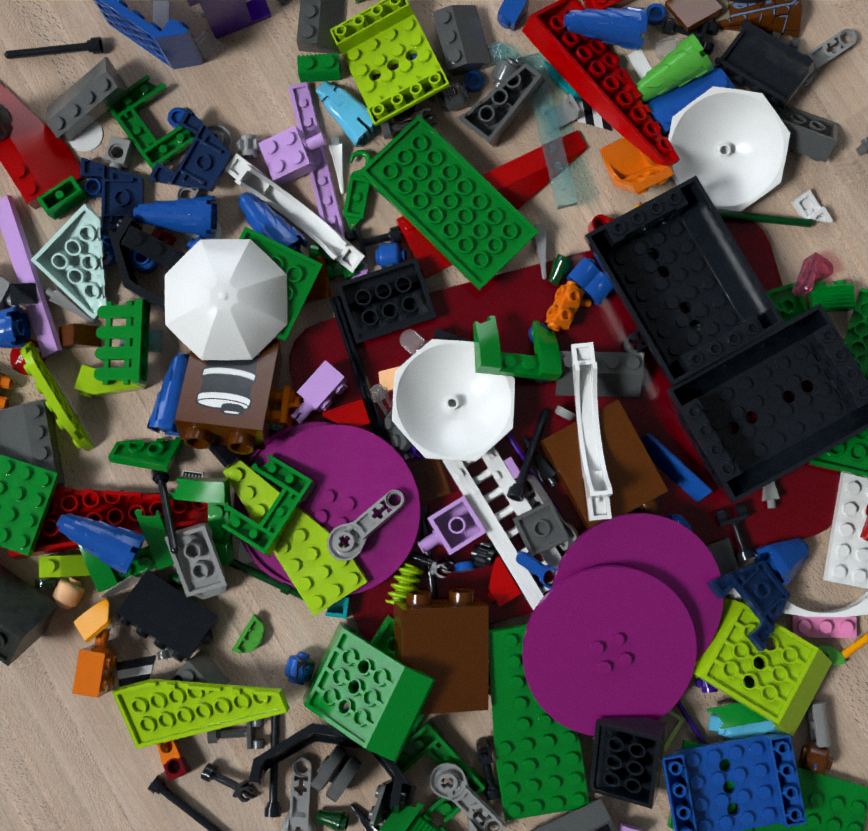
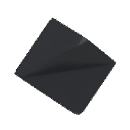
(23, 294)

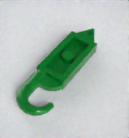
(356, 193)

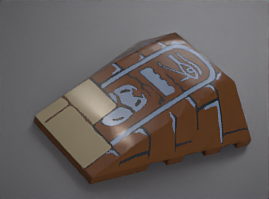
(769, 16)

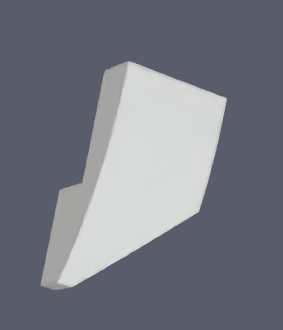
(809, 208)

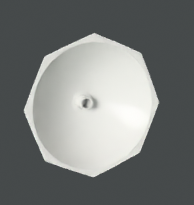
(731, 146)
(226, 299)
(448, 406)

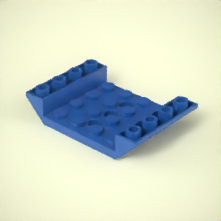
(171, 44)
(762, 778)

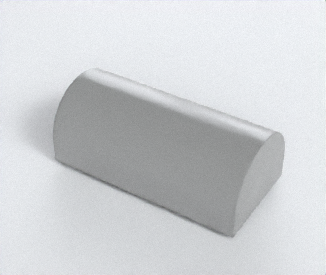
(818, 724)

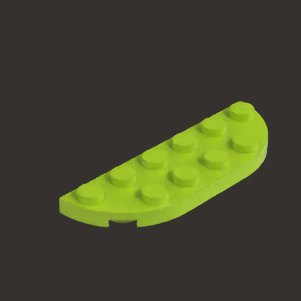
(55, 398)

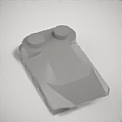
(199, 562)

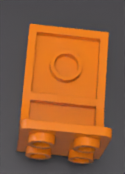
(631, 168)

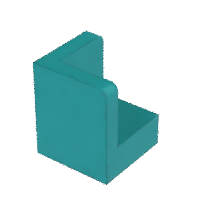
(339, 609)

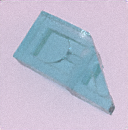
(498, 51)

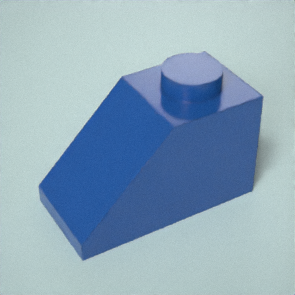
(512, 13)

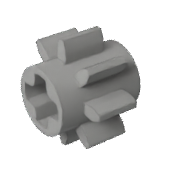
(248, 146)

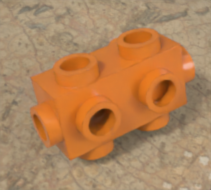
(566, 304)

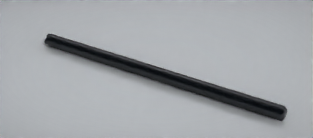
(358, 367)

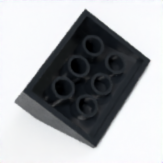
(386, 300)
(628, 759)

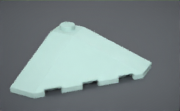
(76, 261)

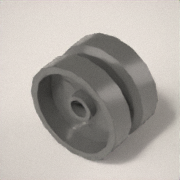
(333, 771)

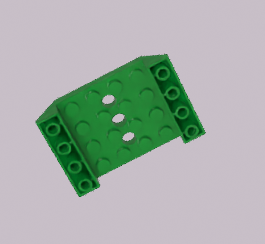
(387, 695)

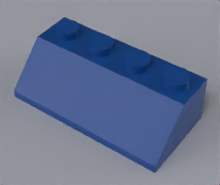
(672, 102)

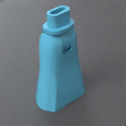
(347, 112)
(741, 731)

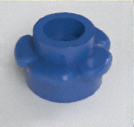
(88, 187)

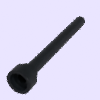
(93, 45)
(161, 479)
(516, 491)
(424, 533)
(159, 786)
(273, 807)

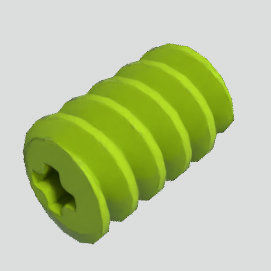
(405, 582)

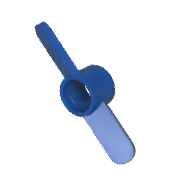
(534, 566)

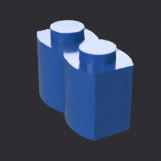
(590, 280)

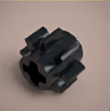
(483, 554)

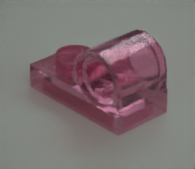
(813, 269)

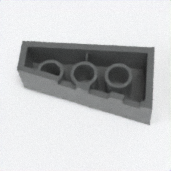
(503, 104)

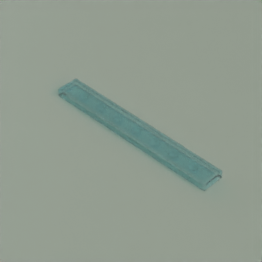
(551, 138)

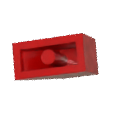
(349, 414)
(501, 584)

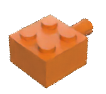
(95, 668)

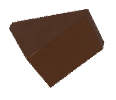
(79, 336)

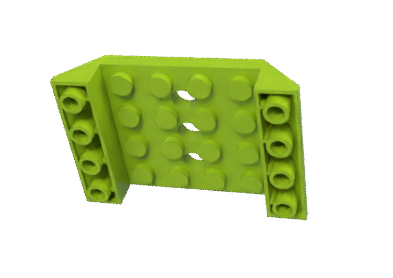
(375, 42)
(785, 683)

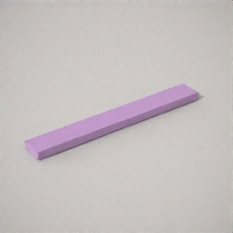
(321, 177)
(27, 273)

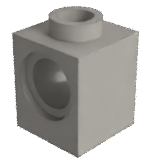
(114, 146)

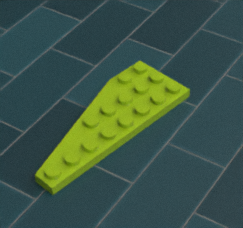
(302, 546)
(178, 709)

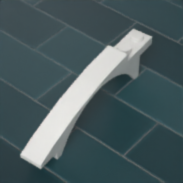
(280, 199)
(590, 444)
(856, 608)

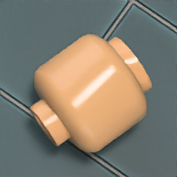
(68, 593)

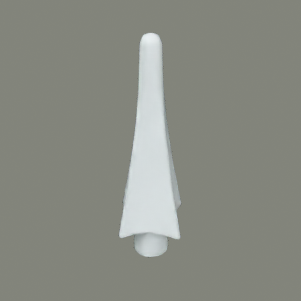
(336, 151)

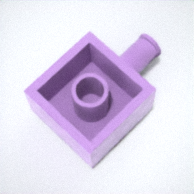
(290, 154)
(319, 391)
(453, 527)

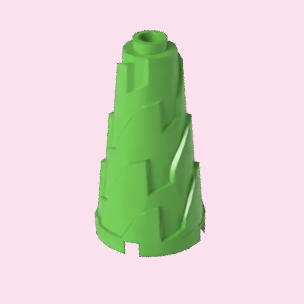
(675, 69)

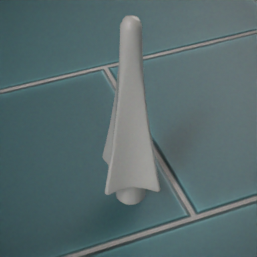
(540, 242)
(60, 299)
(770, 495)

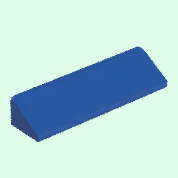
(675, 468)

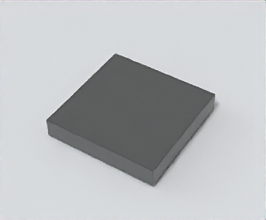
(541, 528)

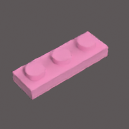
(824, 626)

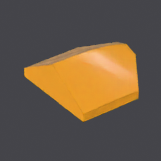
(94, 620)

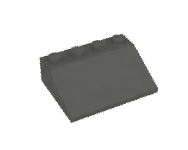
(31, 436)

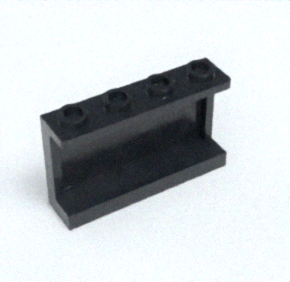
(765, 65)
(166, 616)

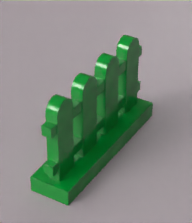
(136, 351)

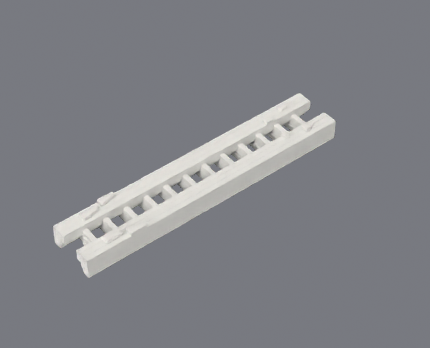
(490, 521)

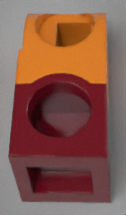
(173, 759)

